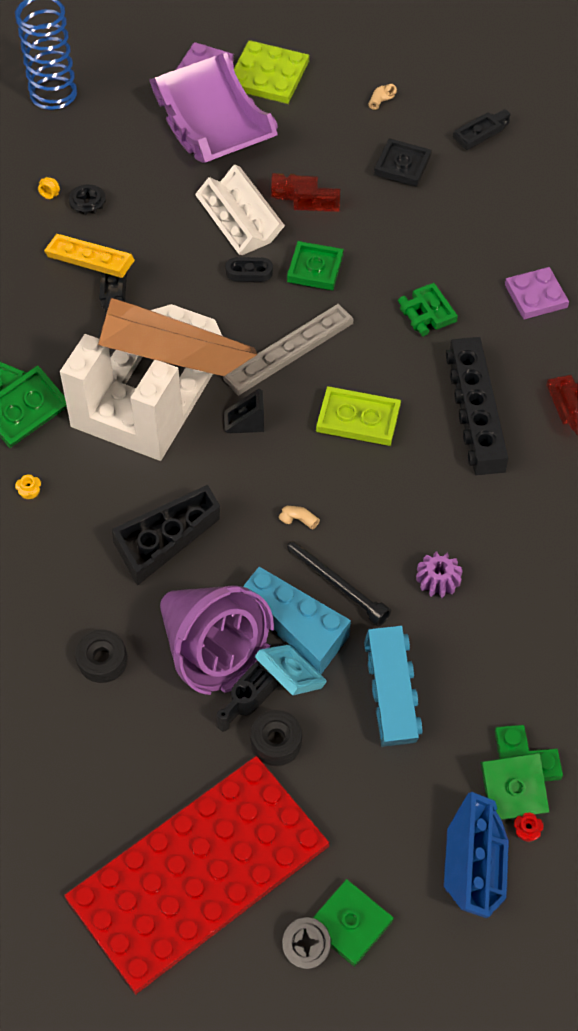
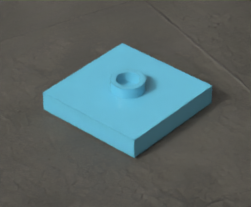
(291, 669)

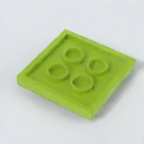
(270, 71)

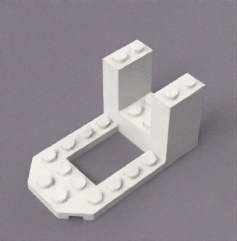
(132, 417)

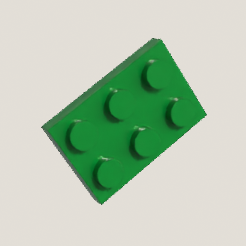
(28, 405)

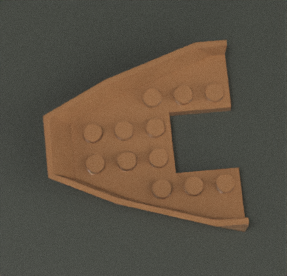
(170, 340)

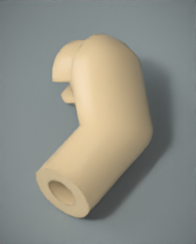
(382, 94)
(300, 513)

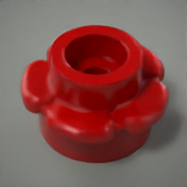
(525, 833)

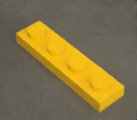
(89, 255)

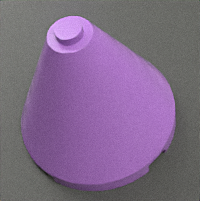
(215, 634)

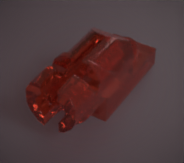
(305, 193)
(565, 397)

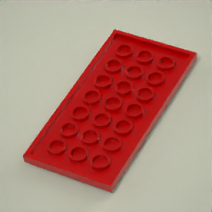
(196, 873)

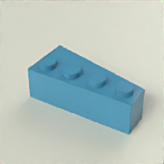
(301, 620)
(392, 685)

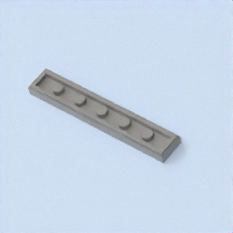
(288, 349)

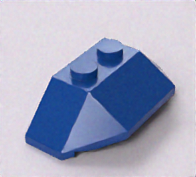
(477, 857)

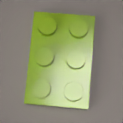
(358, 416)

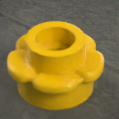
(48, 188)
(31, 491)

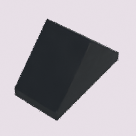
(246, 415)

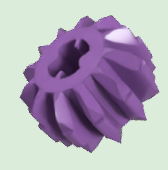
(439, 574)

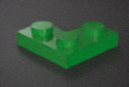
(513, 742)

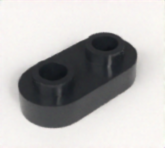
(249, 269)

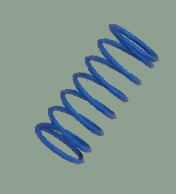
(48, 50)

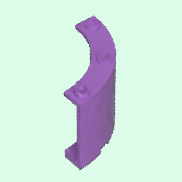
(211, 109)

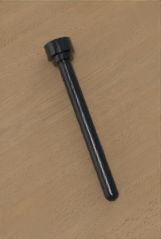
(377, 612)

